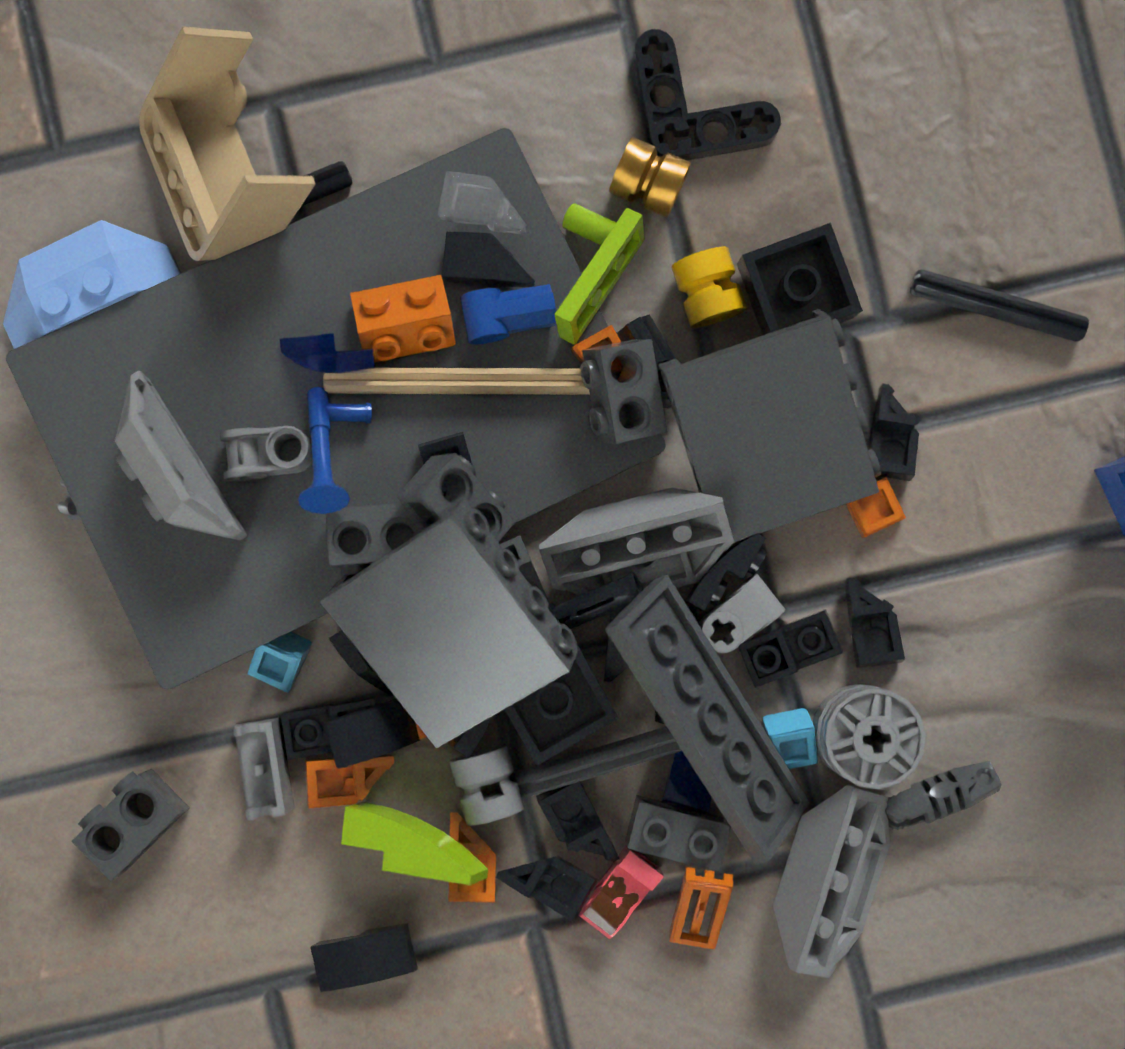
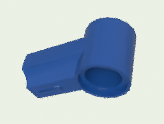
(496, 314)

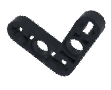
(676, 117)

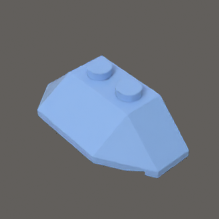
(82, 277)

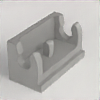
(264, 768)

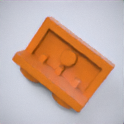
(404, 318)

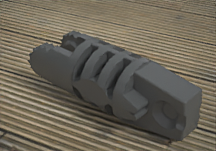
(942, 795)

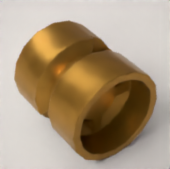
(649, 177)

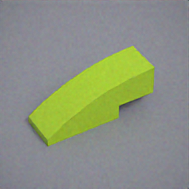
(410, 844)

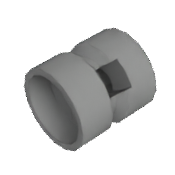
(482, 769)

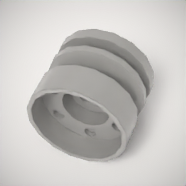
(849, 715)

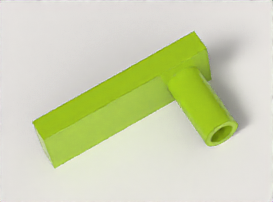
(618, 246)

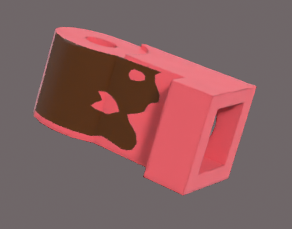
(620, 892)

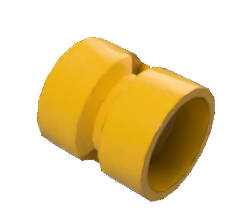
(709, 287)

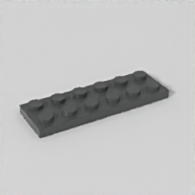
(709, 718)

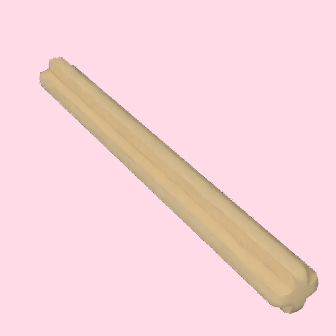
(457, 381)

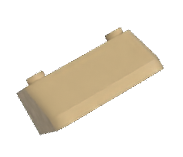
(200, 153)

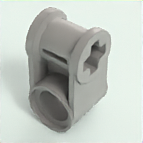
(255, 452)
(745, 612)

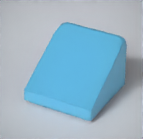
(280, 660)
(793, 737)

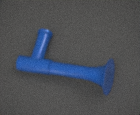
(323, 494)

